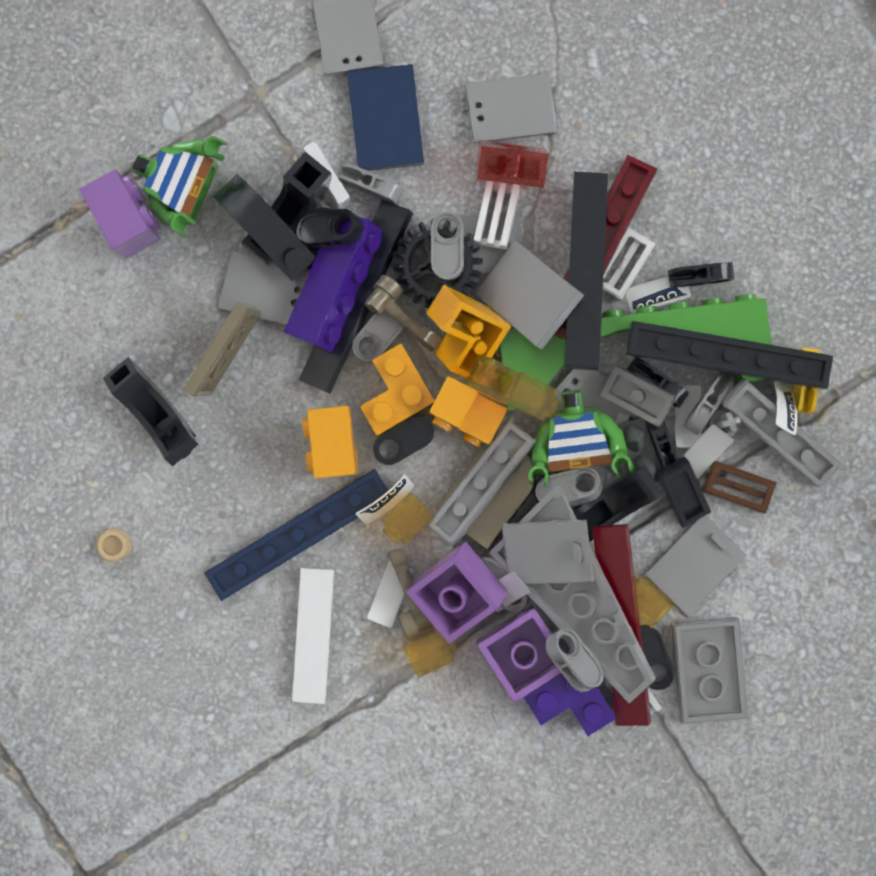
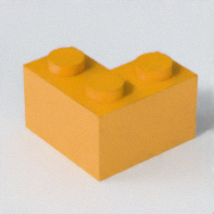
(470, 330)
(405, 395)
(466, 411)
(331, 441)

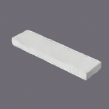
(313, 635)

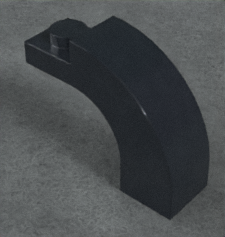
(301, 194)
(264, 227)
(152, 410)
(619, 500)

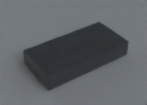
(683, 491)

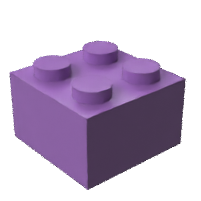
(119, 213)
(457, 592)
(519, 653)

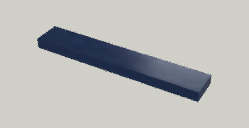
(295, 535)

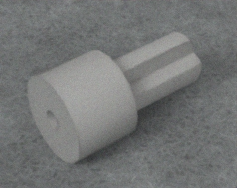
(725, 421)

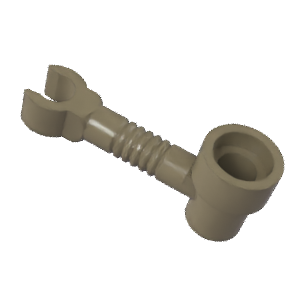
(384, 299)
(414, 619)

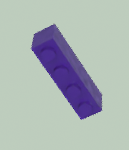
(332, 288)

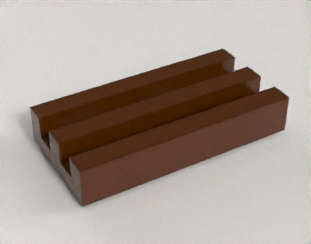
(711, 478)

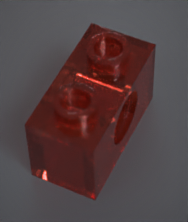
(511, 163)

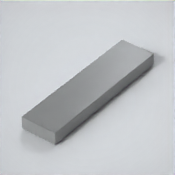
(799, 450)
(481, 484)

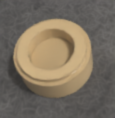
(113, 545)

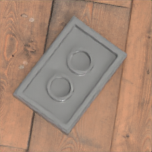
(529, 294)
(709, 670)

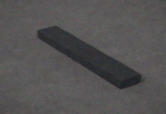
(586, 270)
(729, 355)
(324, 367)

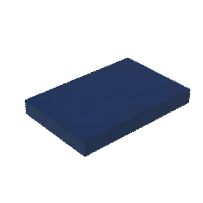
(385, 117)

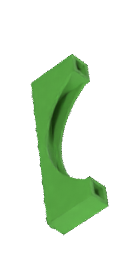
(740, 320)

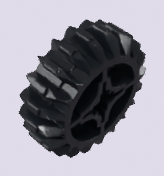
(411, 275)

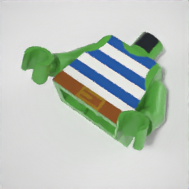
(179, 180)
(577, 440)

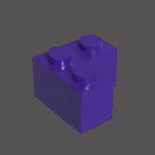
(558, 695)

